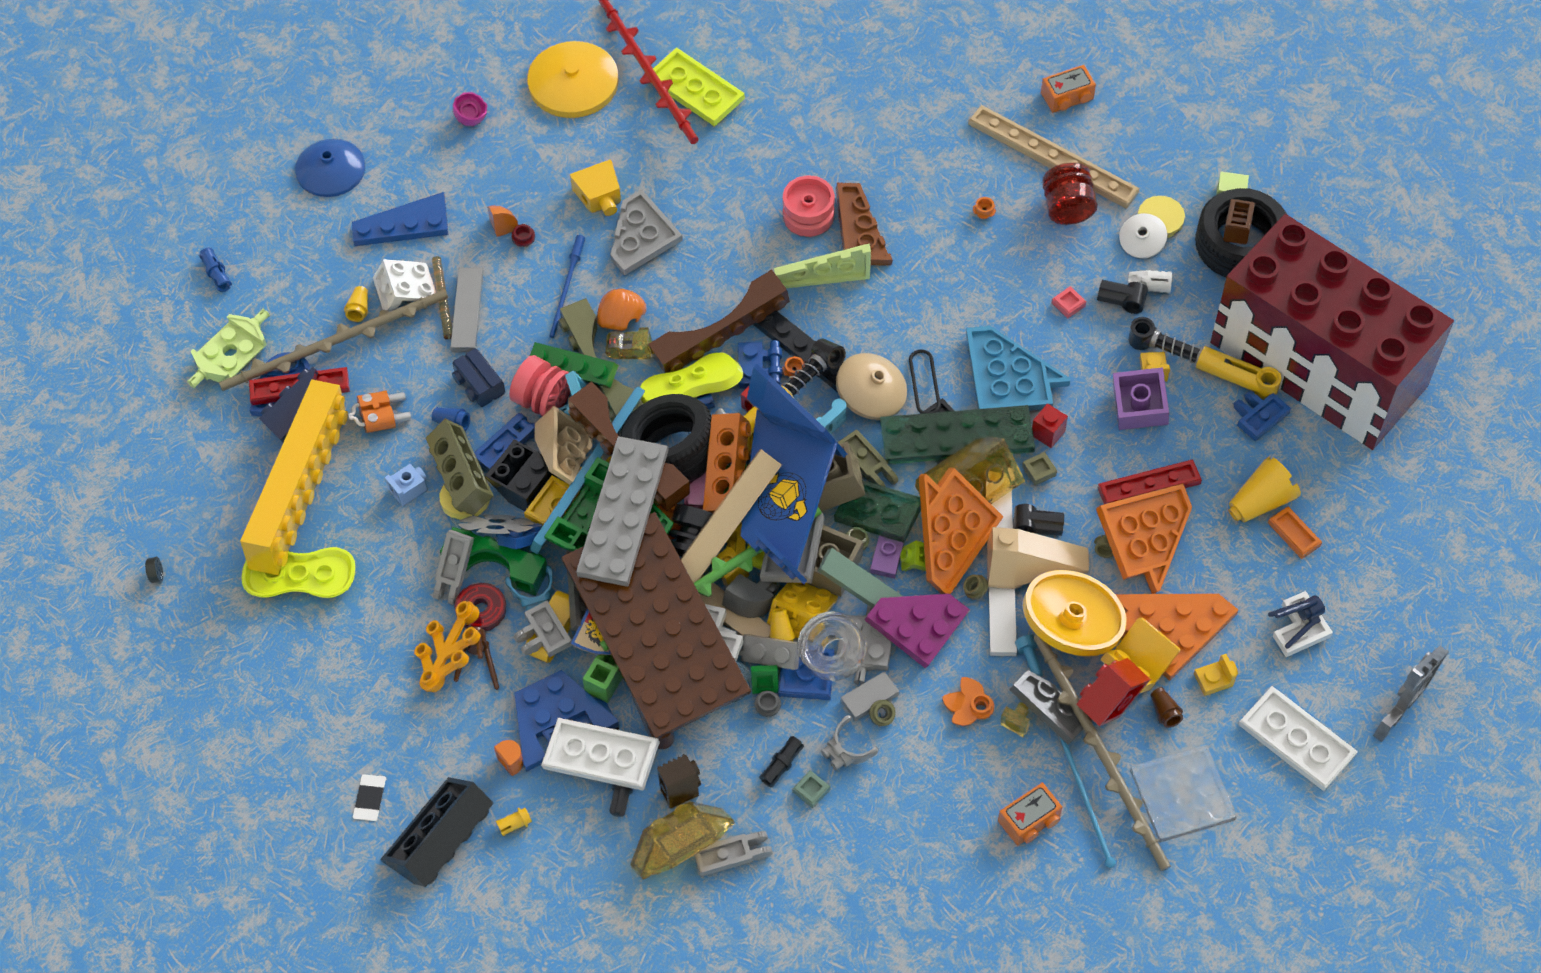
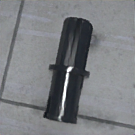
(619, 800)

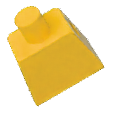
(597, 187)

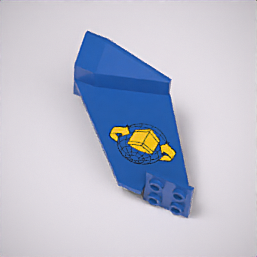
(805, 449)

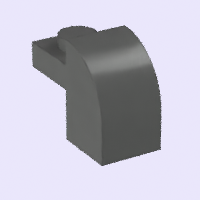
(749, 598)

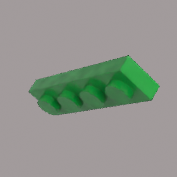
(588, 368)

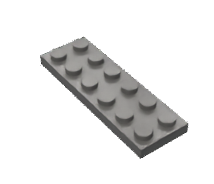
(622, 511)

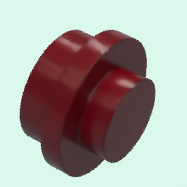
(523, 235)

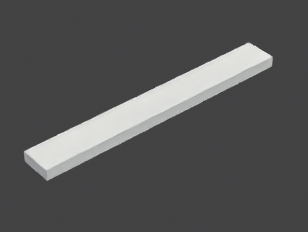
(1002, 600)

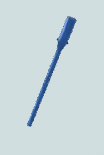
(574, 258)

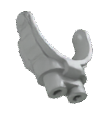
(839, 755)

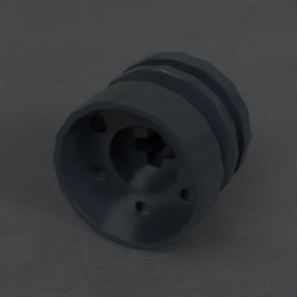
(691, 523)

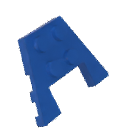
(545, 702)

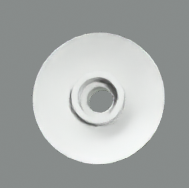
(1147, 245)

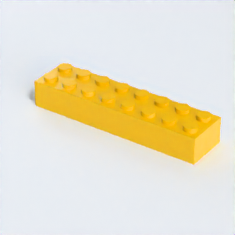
(294, 478)

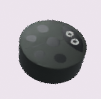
(154, 570)

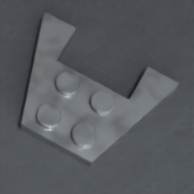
(1416, 683)

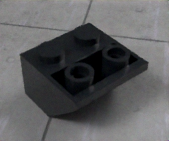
(519, 474)

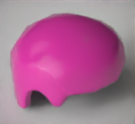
(469, 109)

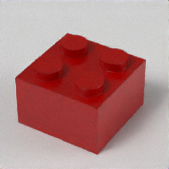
(1112, 691)

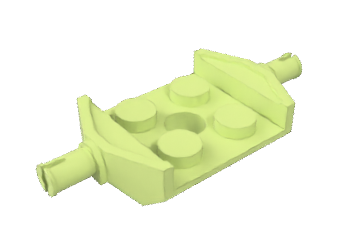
(238, 334)

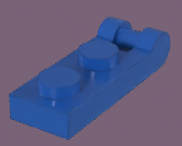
(499, 442)

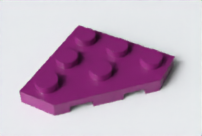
(918, 623)

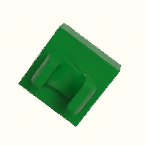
(764, 678)

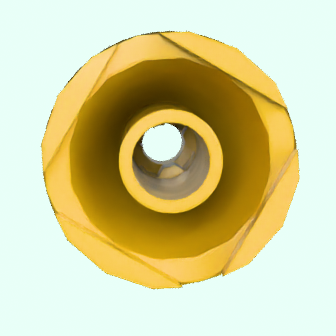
(1263, 491)

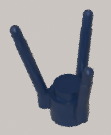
(1307, 610)

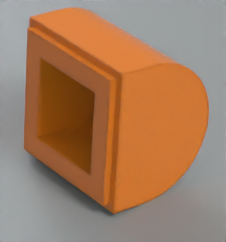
(510, 756)

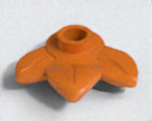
(964, 703)

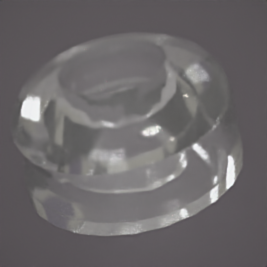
(819, 633)

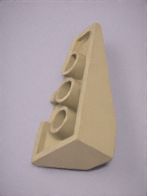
(562, 443)
(1021, 556)

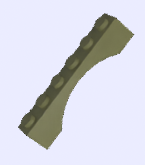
(581, 325)

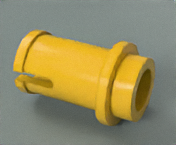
(514, 821)

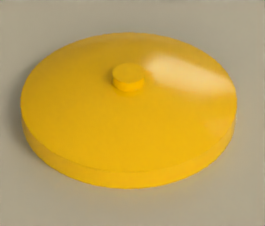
(572, 79)
(1074, 613)

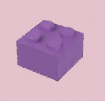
(1140, 398)

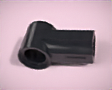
(1130, 296)
(1037, 521)

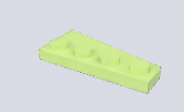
(830, 268)

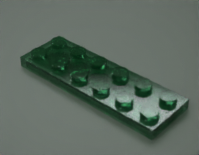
(944, 433)

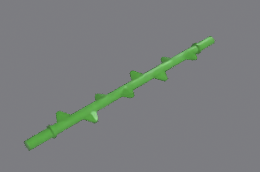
(721, 568)

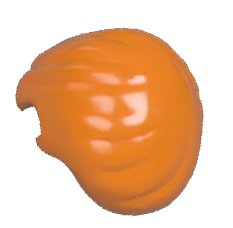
(619, 308)

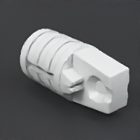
(1154, 280)

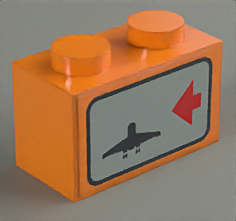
(1068, 88)
(1030, 814)

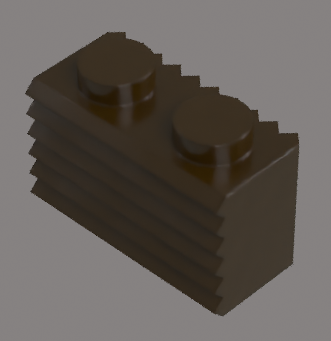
(679, 780)

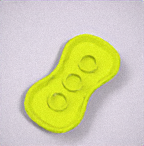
(707, 375)
(318, 573)

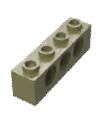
(459, 467)

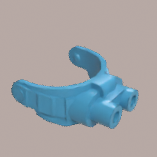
(530, 602)

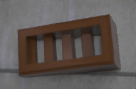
(1238, 223)

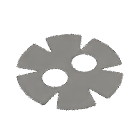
(477, 522)

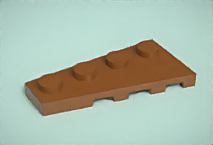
(857, 223)

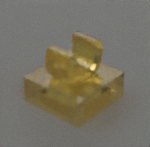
(1016, 720)

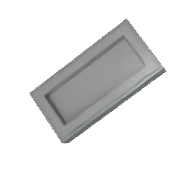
(861, 698)

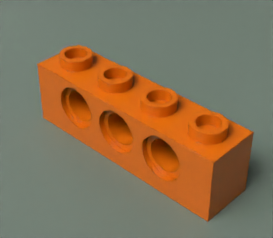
(720, 454)

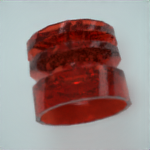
(1069, 193)

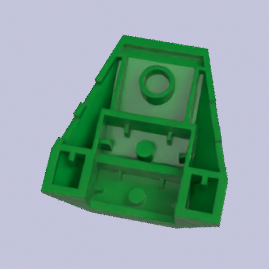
(574, 527)

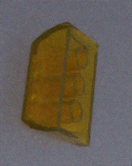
(983, 461)

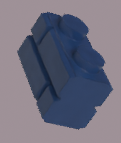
(478, 378)

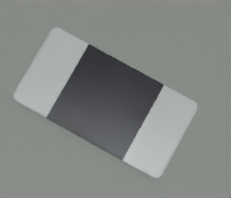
(369, 797)

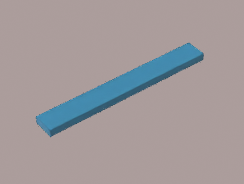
(578, 483)

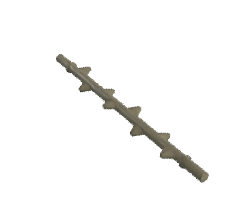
(343, 333)
(1108, 759)

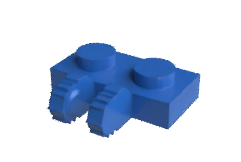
(1263, 416)
(518, 539)

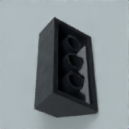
(438, 831)

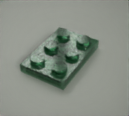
(881, 512)

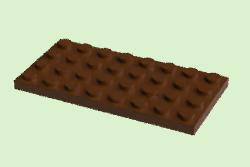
(662, 636)

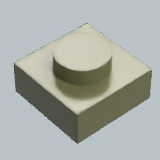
(1039, 468)

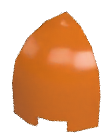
(502, 220)

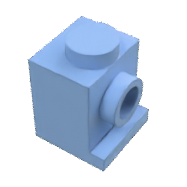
(406, 484)

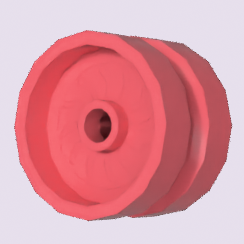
(808, 206)

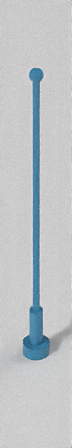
(1026, 646)

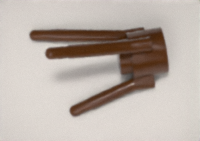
(478, 649)

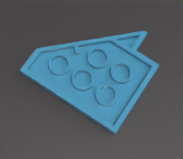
(1008, 372)

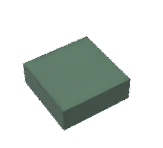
(811, 789)

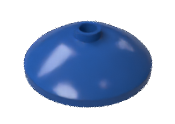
(332, 175)

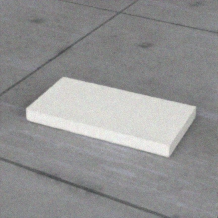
(1298, 738)
(600, 754)

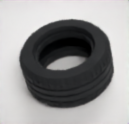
(1212, 249)
(672, 415)

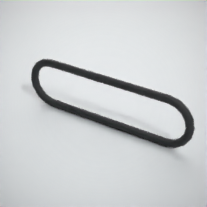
(934, 380)

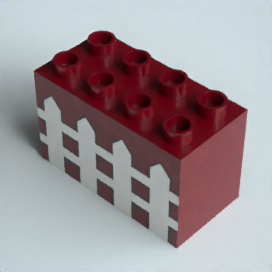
(1332, 329)

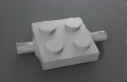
(878, 649)

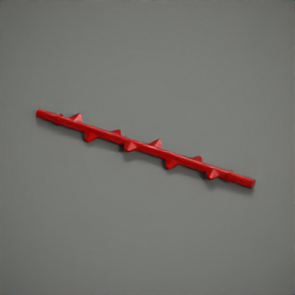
(650, 75)

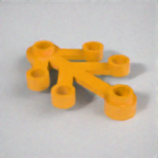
(434, 674)

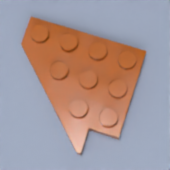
(954, 527)
(1146, 532)
(1183, 618)

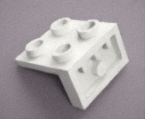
(402, 281)

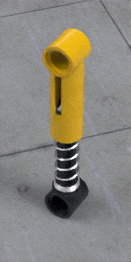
(823, 356)
(1206, 359)

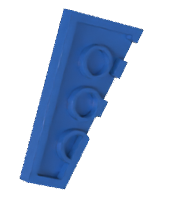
(407, 222)

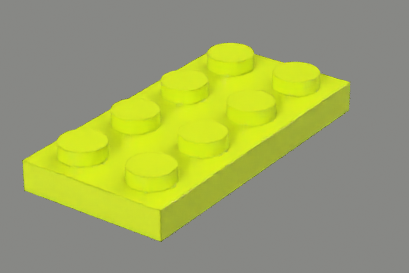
(698, 87)

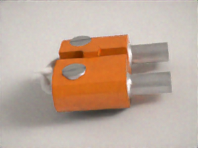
(377, 412)

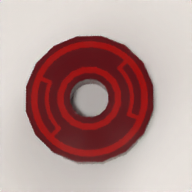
(488, 595)

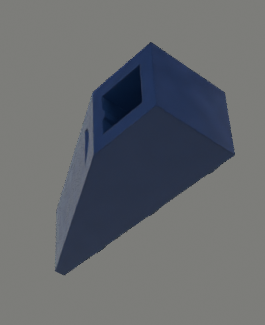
(282, 413)

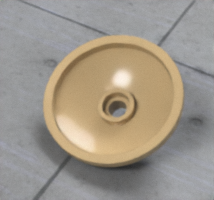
(864, 392)

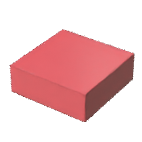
(1068, 302)

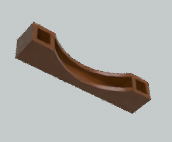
(678, 349)
(592, 410)

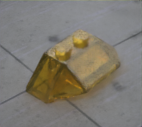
(678, 837)

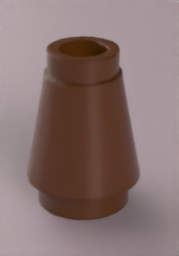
(1167, 710)

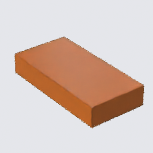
(1294, 532)

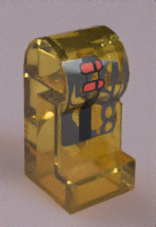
(629, 344)

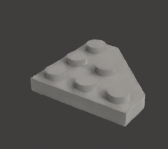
(641, 233)

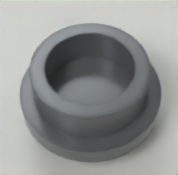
(767, 703)

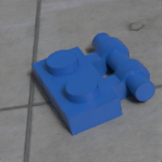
(752, 353)

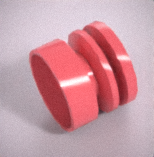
(539, 386)

